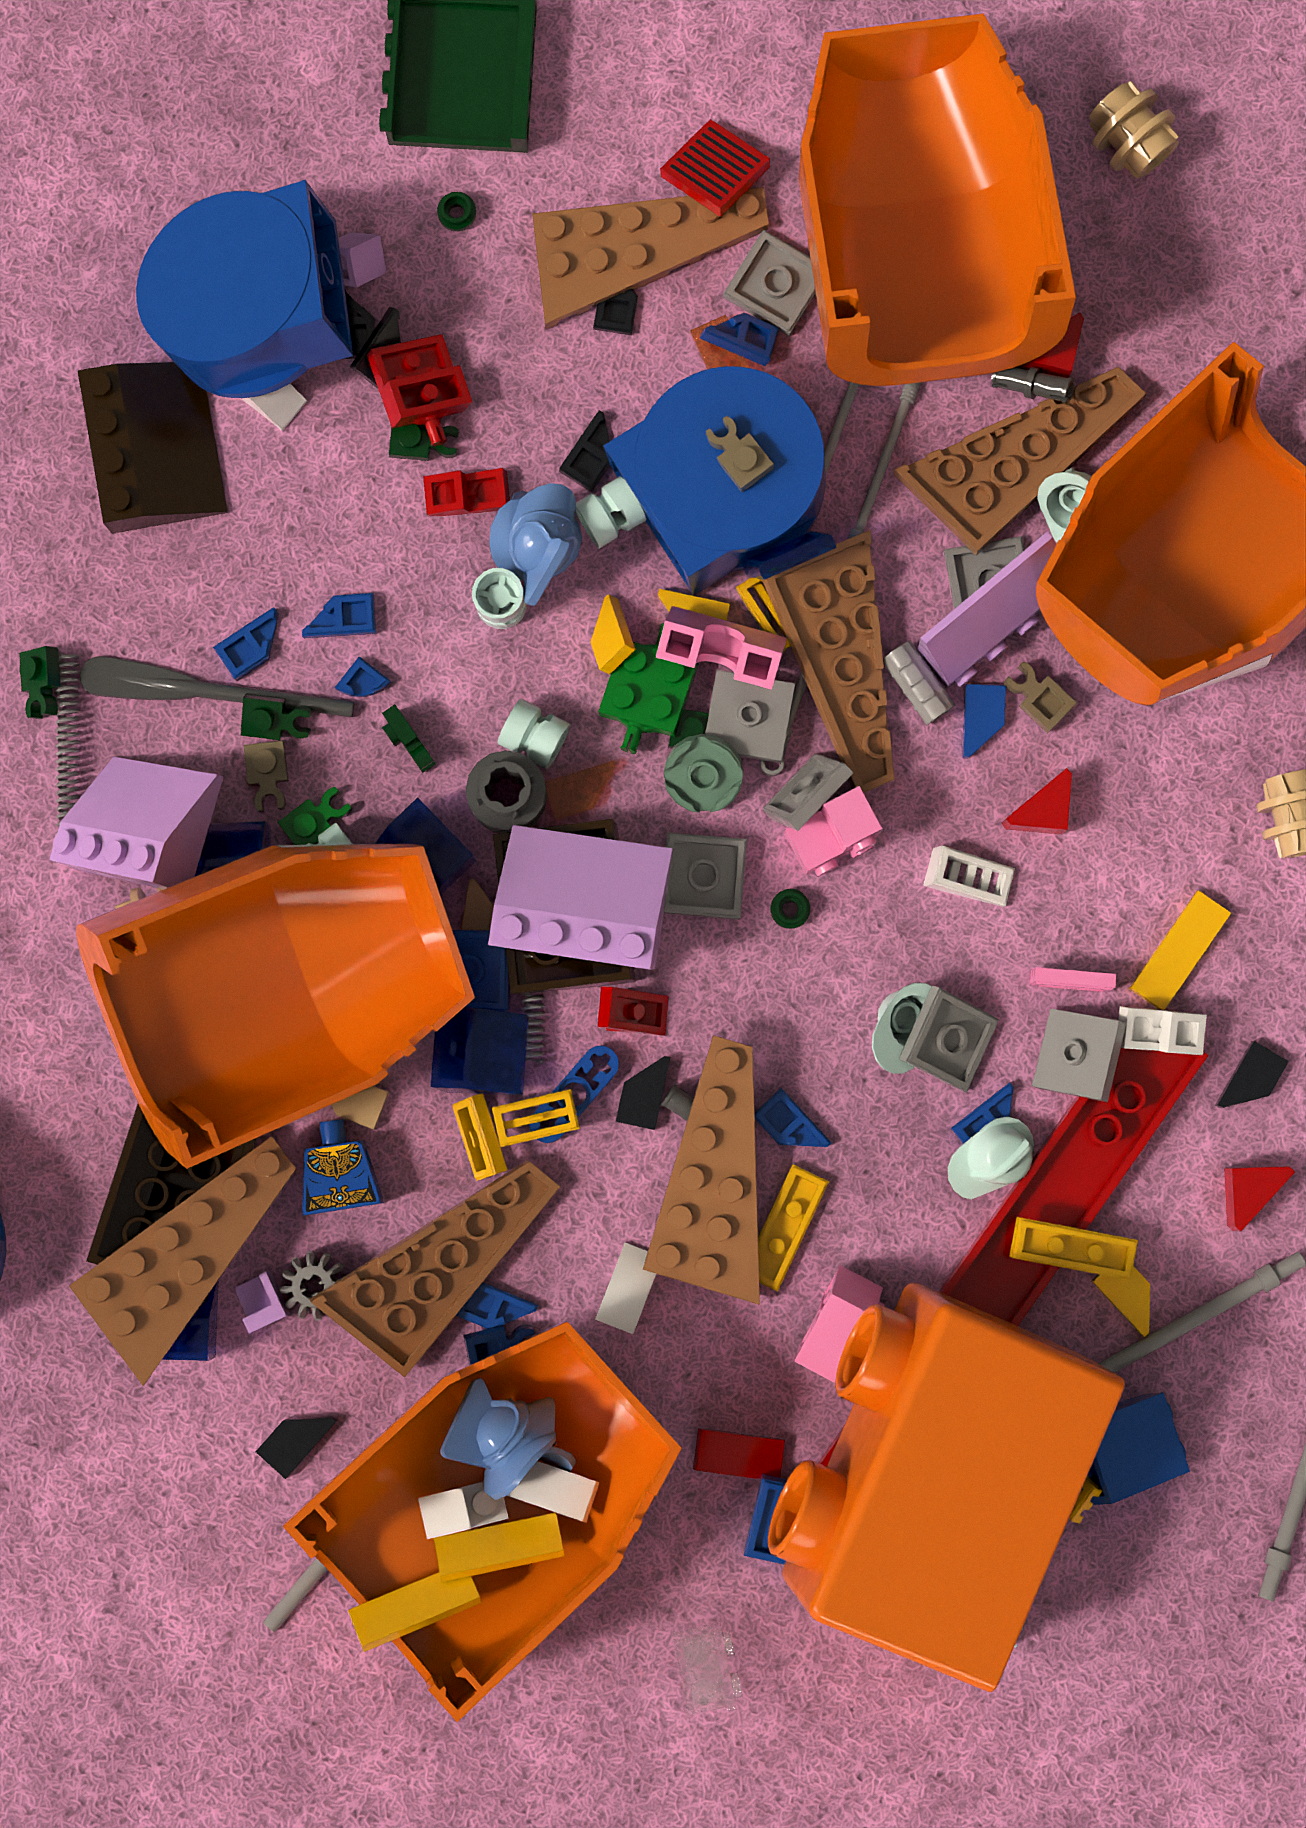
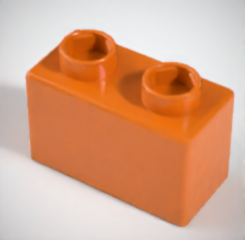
(942, 1483)

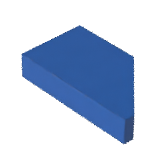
(744, 337)
(344, 617)
(249, 645)
(982, 715)
(994, 1107)
(788, 1123)
(494, 1307)

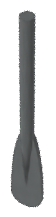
(146, 682)

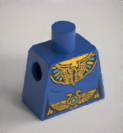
(338, 1173)

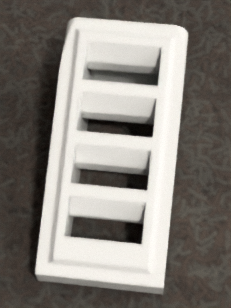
(936, 869)

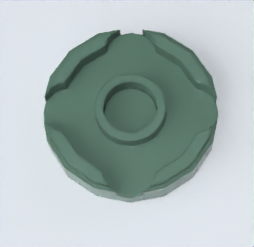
(703, 773)

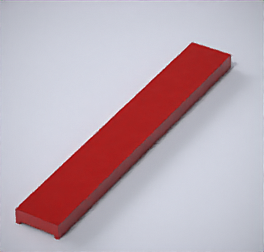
(1068, 1181)

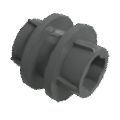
(519, 770)

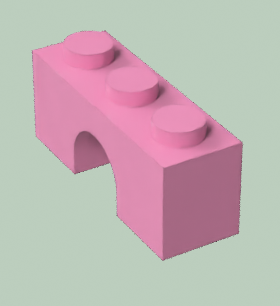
(699, 637)

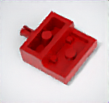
(419, 384)

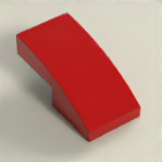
(466, 493)
(738, 1454)

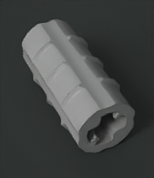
(918, 682)

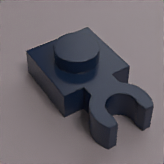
(493, 1340)

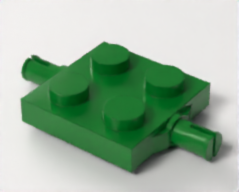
(647, 694)

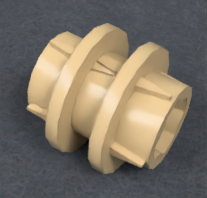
(1133, 129)
(1287, 802)

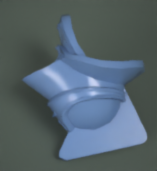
(536, 536)
(503, 1438)

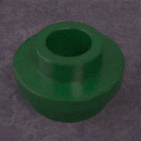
(452, 200)
(796, 897)

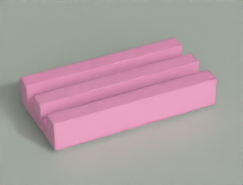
(1072, 979)

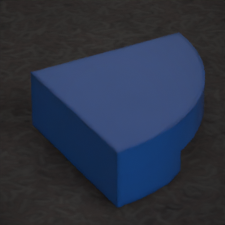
(362, 680)

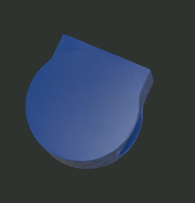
(247, 290)
(690, 498)

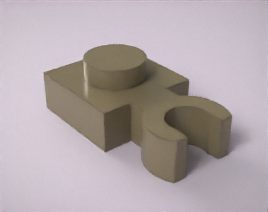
(741, 458)
(1044, 701)
(266, 767)

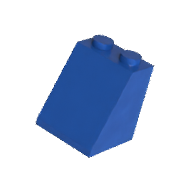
(1138, 1449)

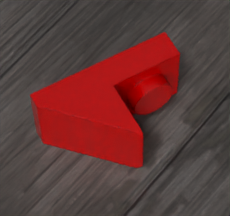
(632, 1011)

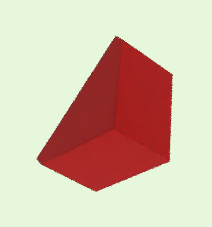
(1061, 357)
(1045, 810)
(1250, 1190)

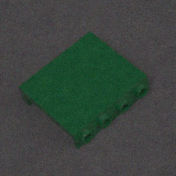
(459, 74)

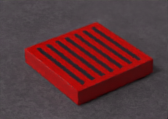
(715, 167)

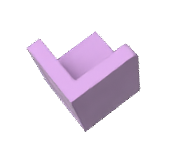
(361, 258)
(261, 1301)

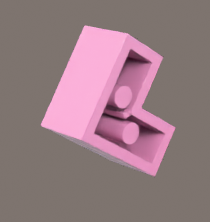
(837, 829)
(837, 1313)

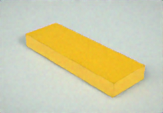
(1179, 950)
(787, 1224)
(1073, 1248)
(498, 1547)
(411, 1609)

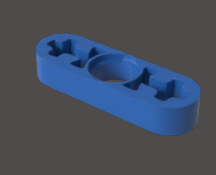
(571, 1077)

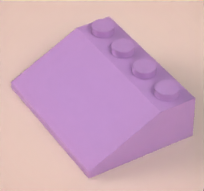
(987, 617)
(139, 823)
(581, 897)

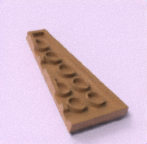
(624, 246)
(998, 470)
(836, 639)
(710, 1203)
(165, 1273)
(420, 1284)

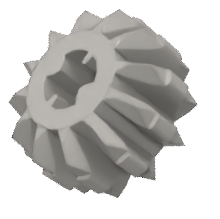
(298, 1282)

